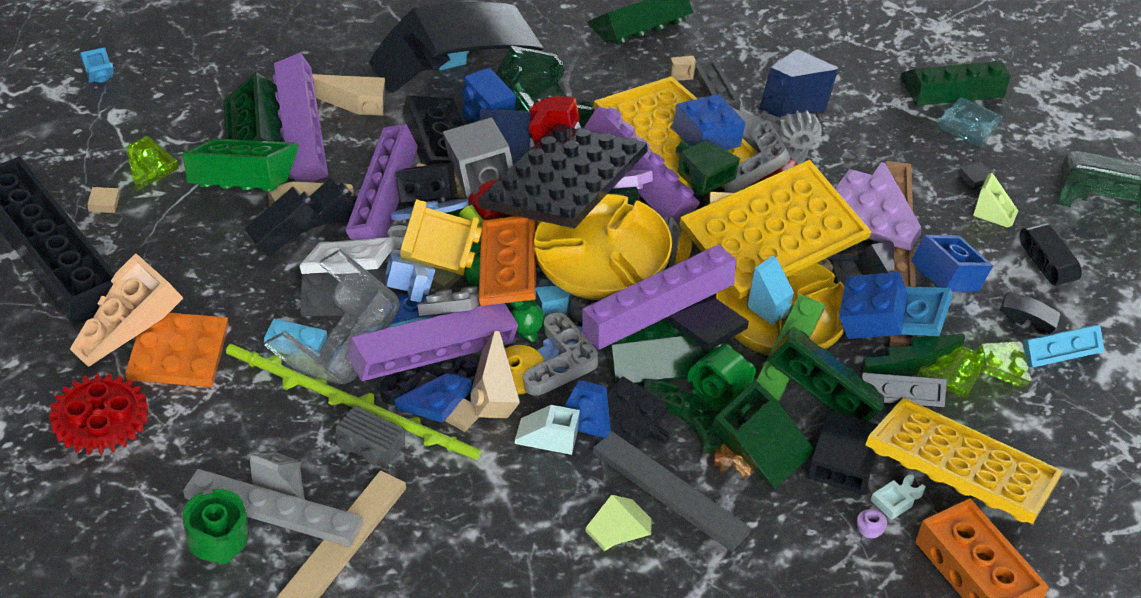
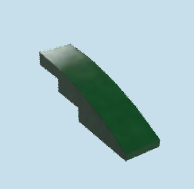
(909, 359)

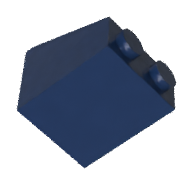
(798, 84)
(514, 128)

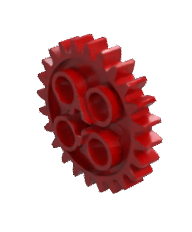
(98, 414)

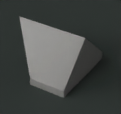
(277, 473)

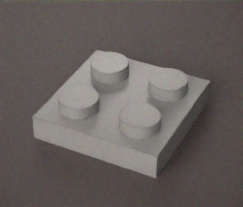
(446, 302)

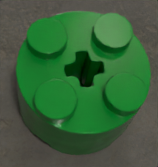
(721, 376)
(215, 525)

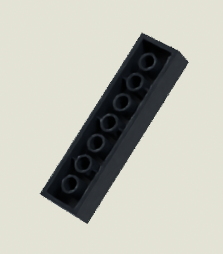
(51, 243)

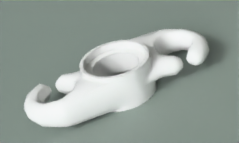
(396, 231)

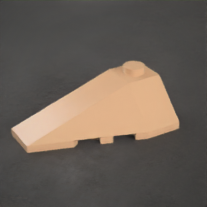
(131, 306)

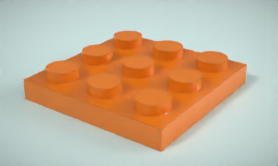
(179, 350)

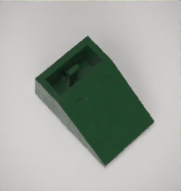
(762, 435)

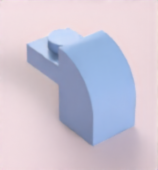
(409, 276)

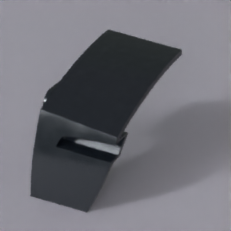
(446, 28)

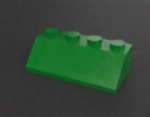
(240, 163)

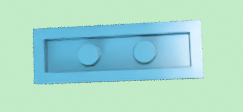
(1063, 345)

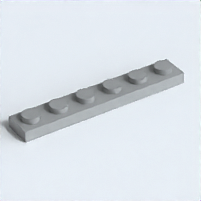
(282, 509)

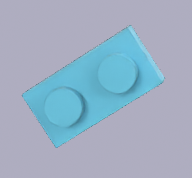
(304, 334)

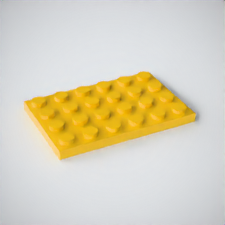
(652, 114)
(785, 217)
(965, 460)

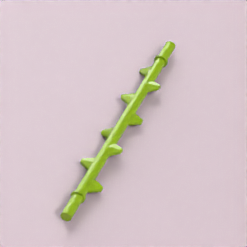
(293, 378)

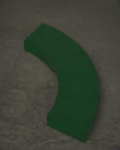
(690, 409)

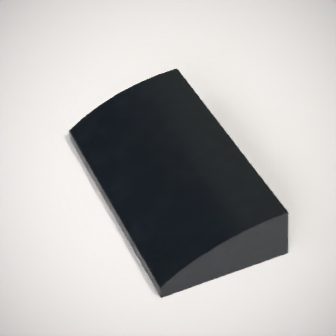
(427, 121)

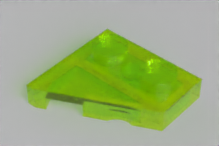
(149, 162)
(1005, 362)
(959, 369)

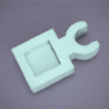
(896, 498)

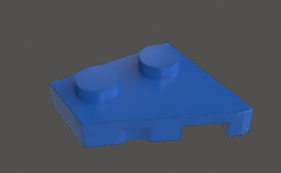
(436, 398)
(593, 407)

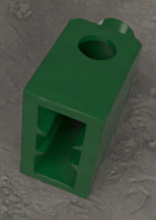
(706, 165)

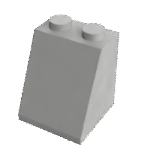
(477, 154)

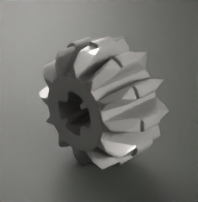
(799, 130)

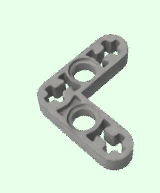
(764, 162)
(542, 377)

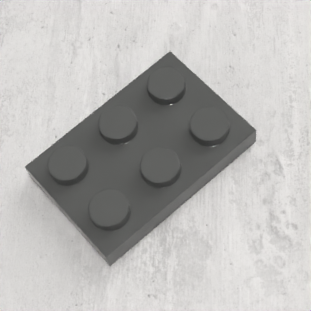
(318, 293)

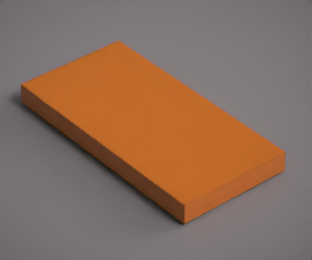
(507, 261)

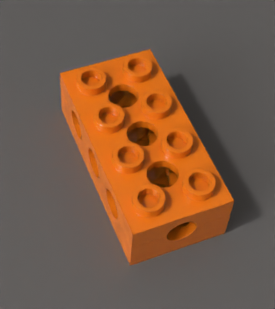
(977, 555)

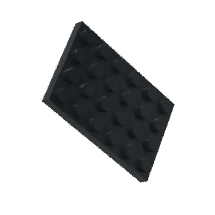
(564, 176)

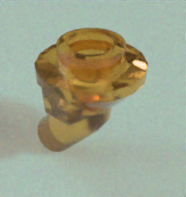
(726, 458)

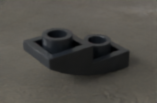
(1021, 308)

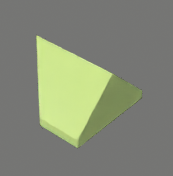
(995, 204)
(618, 522)

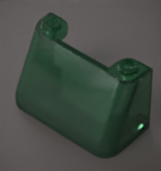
(534, 77)
(1098, 174)

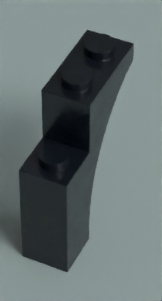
(300, 212)

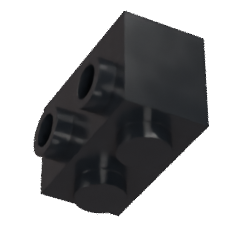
(426, 183)

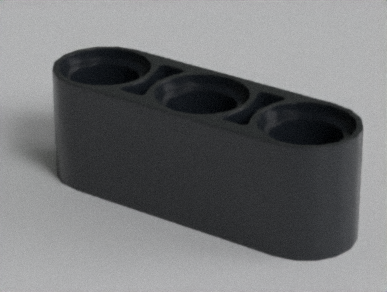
(1050, 254)

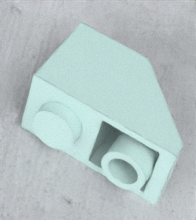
(549, 429)

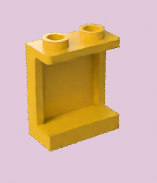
(440, 239)

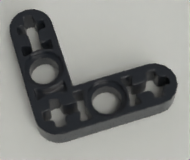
(408, 383)

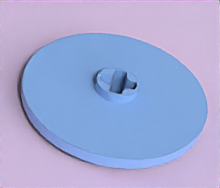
(444, 207)

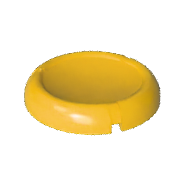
(606, 251)
(813, 282)

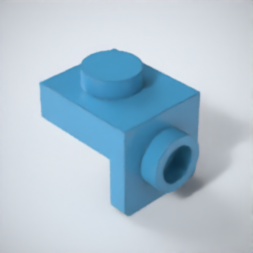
(97, 65)

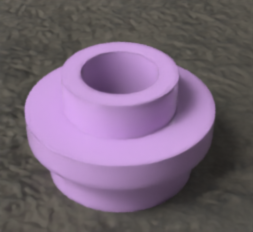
(871, 523)

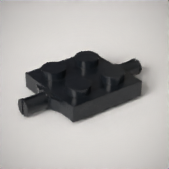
(635, 413)

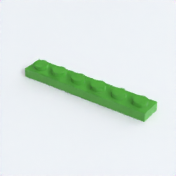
(804, 317)

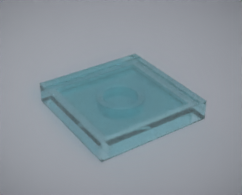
(970, 121)

